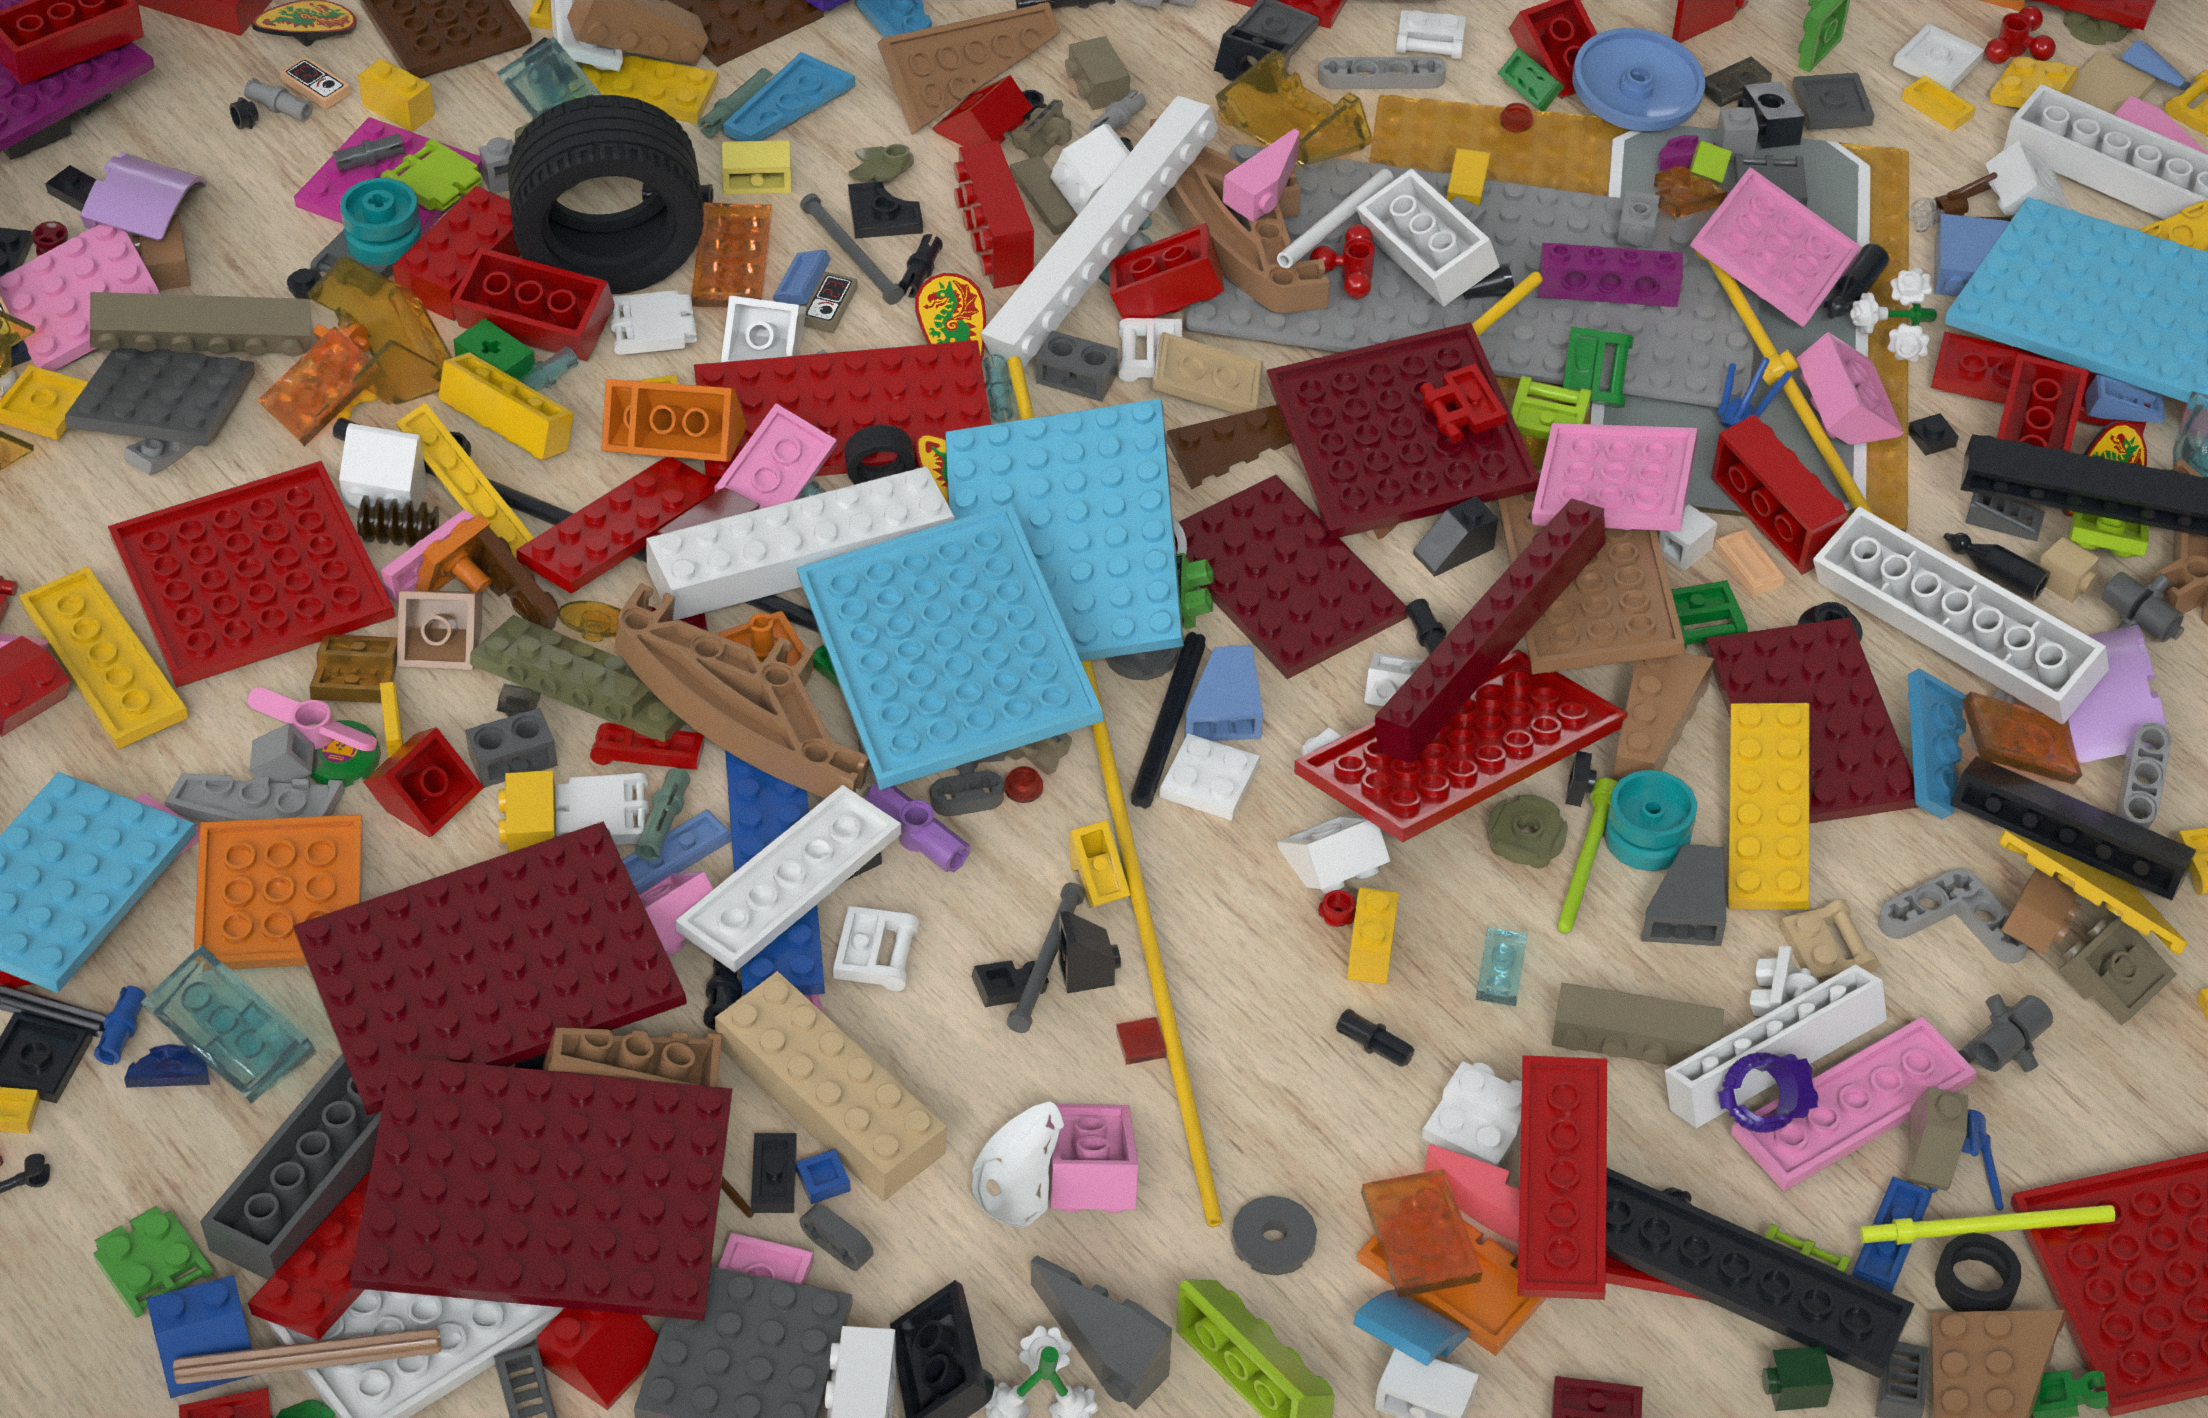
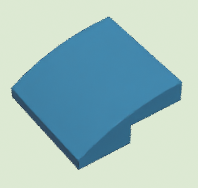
(1410, 1326)

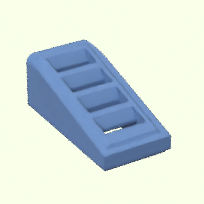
(2148, 60)
(2122, 401)

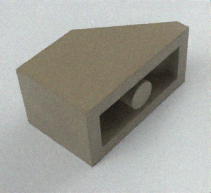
(1936, 1137)

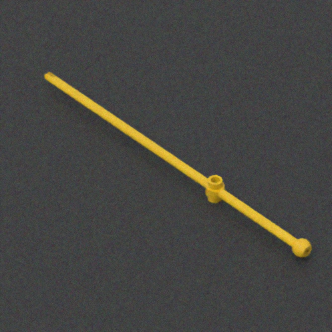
(1776, 367)

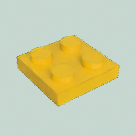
(2026, 75)
(40, 401)

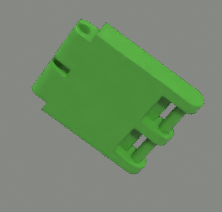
(149, 1258)

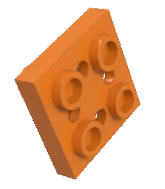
(454, 559)
(763, 633)

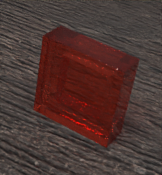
(1141, 1040)

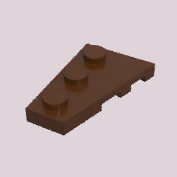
(517, 581)

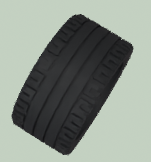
(604, 139)

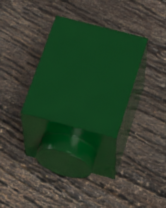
(1798, 1378)

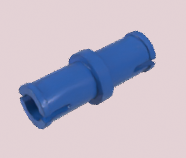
(120, 1025)

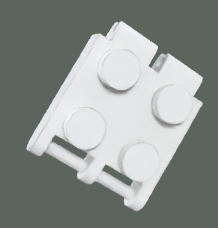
(653, 322)
(603, 799)

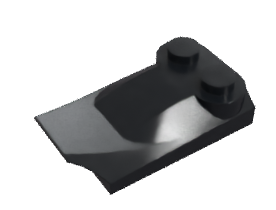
(940, 1358)

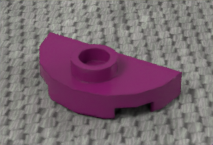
(1678, 152)

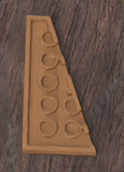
(951, 61)
(1991, 1361)

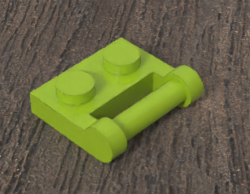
(1536, 416)

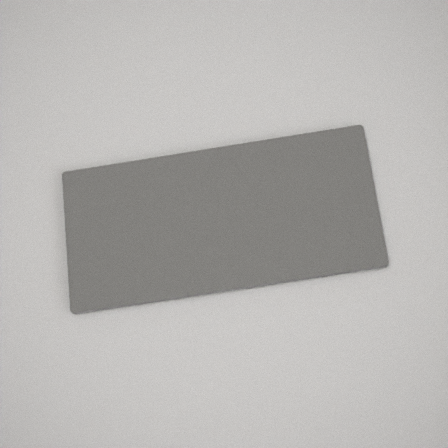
(1675, 350)

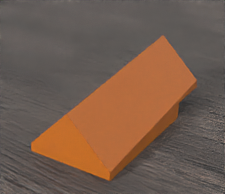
(671, 420)

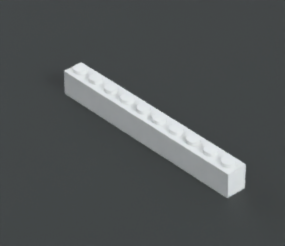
(1100, 230)

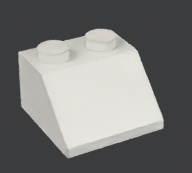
(1088, 165)
(2023, 176)
(762, 329)
(382, 465)
(1335, 852)

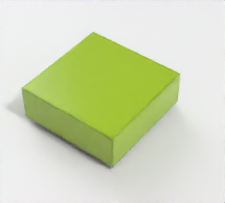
(1710, 162)

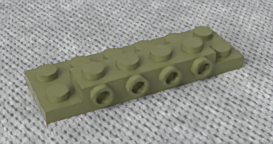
(575, 676)

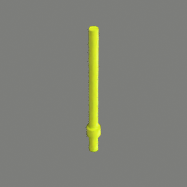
(1906, 1231)

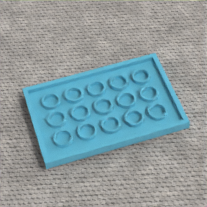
(74, 873)

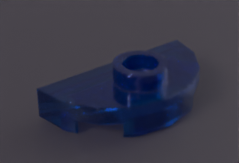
(167, 1067)

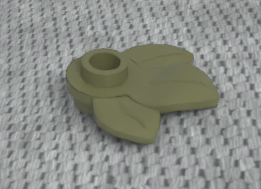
(882, 162)

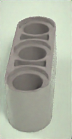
(2148, 764)

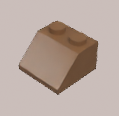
(438, 628)

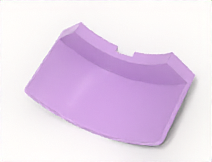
(137, 196)
(2120, 701)

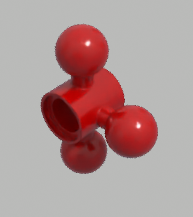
(2015, 38)
(1355, 261)

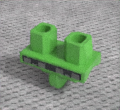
(1193, 601)

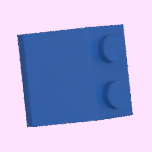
(197, 1323)

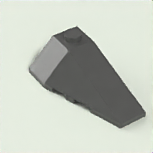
(1118, 1341)

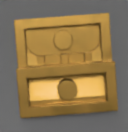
(353, 668)

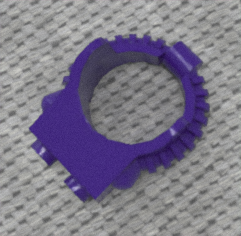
(1794, 1085)

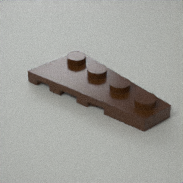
(1223, 442)

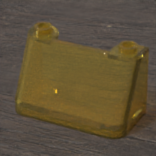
(1272, 102)

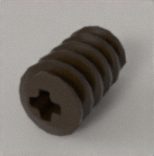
(394, 523)

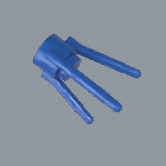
(1739, 408)
(1974, 1141)

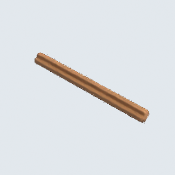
(307, 1355)

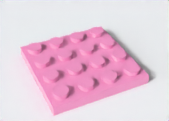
(1775, 246)
(57, 286)
(1628, 470)

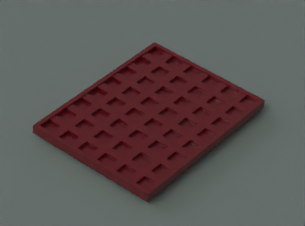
(489, 960)
(544, 1189)

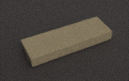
(1035, 182)

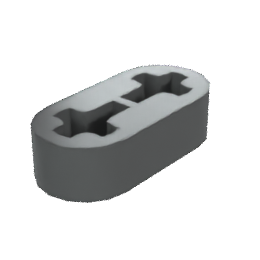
(967, 793)
(836, 1236)

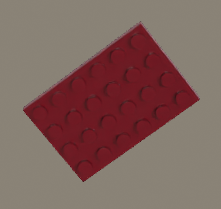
(1286, 579)
(1852, 742)

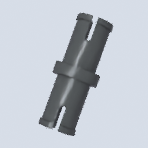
(369, 152)

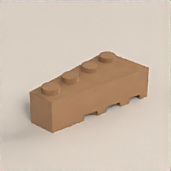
(640, 27)
(1658, 707)
(636, 1055)

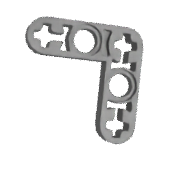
(1961, 903)

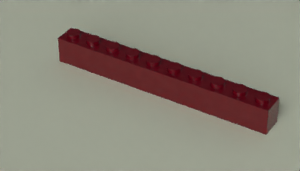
(1489, 631)

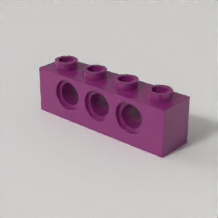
(1610, 274)

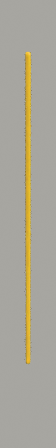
(1142, 912)

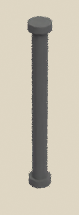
(891, 292)
(1020, 1019)

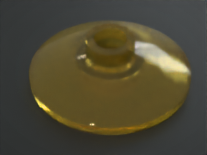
(590, 619)

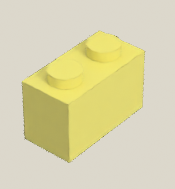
(756, 167)

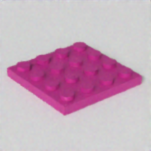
(327, 186)

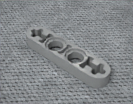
(1429, 72)

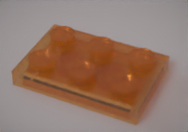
(316, 386)
(2021, 738)
(1421, 1233)

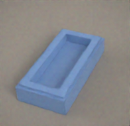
(802, 277)

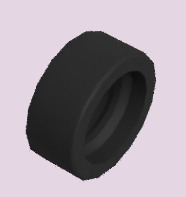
(873, 440)
(1989, 1251)

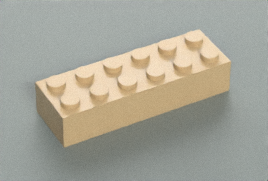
(831, 1086)

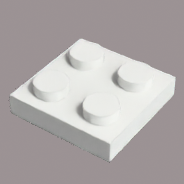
(1938, 57)
(1209, 776)

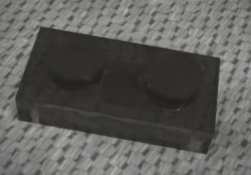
(1728, 83)

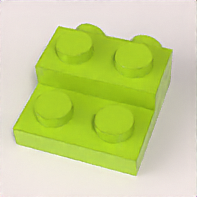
(2118, 536)

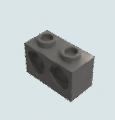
(1076, 365)
(511, 746)

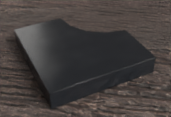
(881, 214)

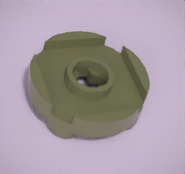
(2093, 32)
(1524, 848)

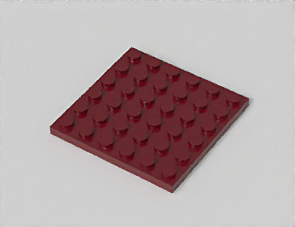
(1376, 447)

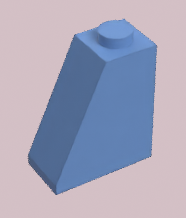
(1961, 248)
(1227, 697)

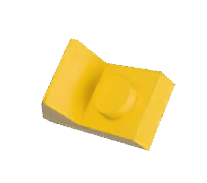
(1098, 863)

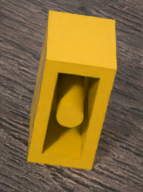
(396, 95)
(528, 809)
(1372, 935)

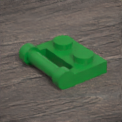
(1585, 362)
(1708, 604)

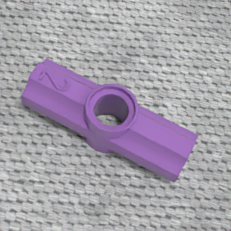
(920, 828)

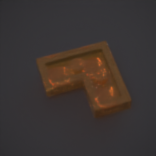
(1685, 192)

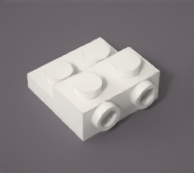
(1477, 1115)

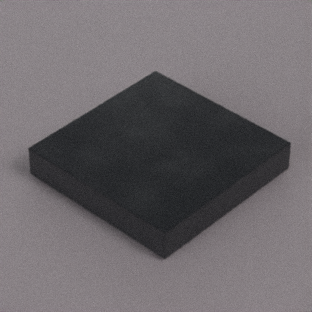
(40, 1054)

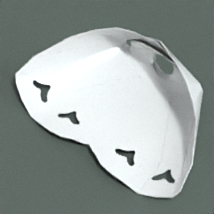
(1022, 1167)

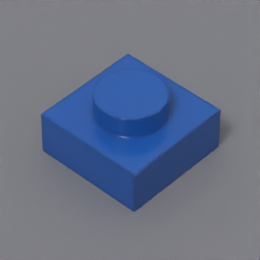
(823, 1176)

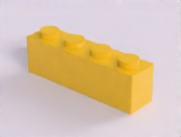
(506, 406)

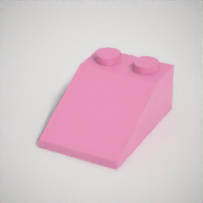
(1094, 1159)

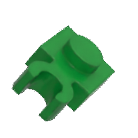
(2062, 1394)

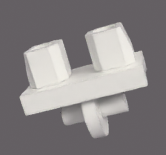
(1785, 980)

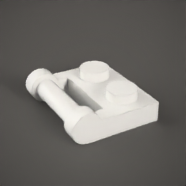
(1431, 33)
(1152, 328)
(863, 942)

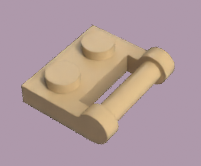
(1815, 945)

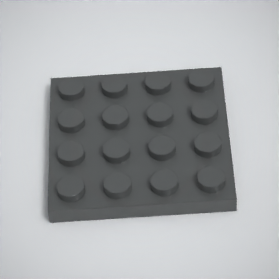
(160, 395)
(751, 1357)

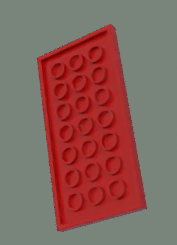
(843, 392)
(1493, 741)

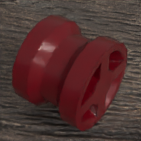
(48, 236)

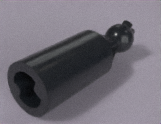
(1857, 279)
(2002, 565)

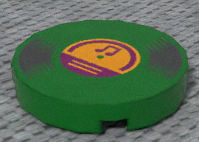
(343, 761)

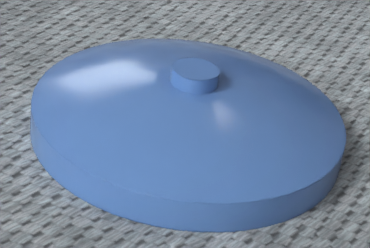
(1638, 79)

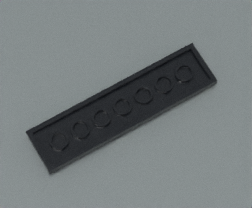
(1752, 1275)

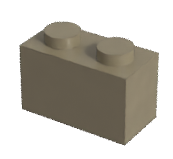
(1097, 72)

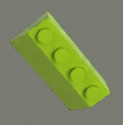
(1249, 1354)

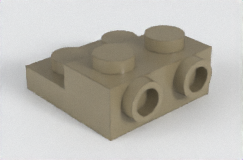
(2116, 968)

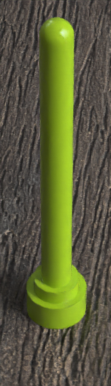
(1600, 799)

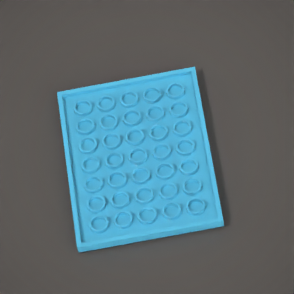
(2094, 299)
(1093, 512)
(948, 646)

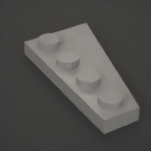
(222, 799)

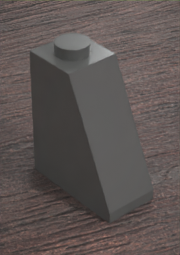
(1689, 900)

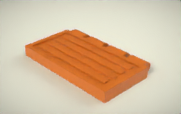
(1486, 1307)

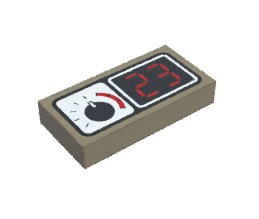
(829, 301)

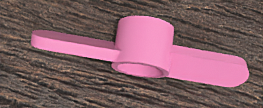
(308, 713)

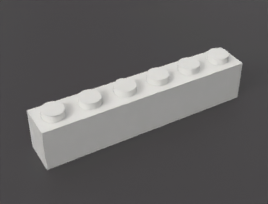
(1803, 1027)

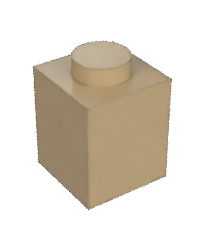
(2070, 569)

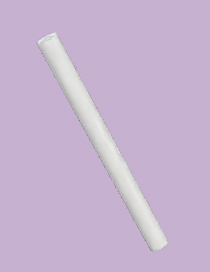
(1333, 219)

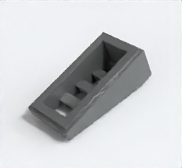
(1995, 514)
(517, 1361)
(1899, 1406)

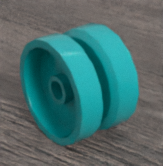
(380, 220)
(1650, 819)

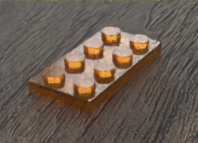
(731, 253)

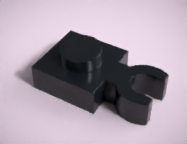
(1002, 982)

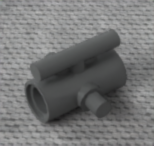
(2144, 606)
(2009, 1034)

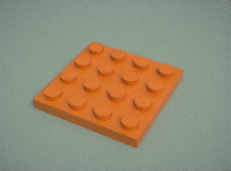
(269, 876)

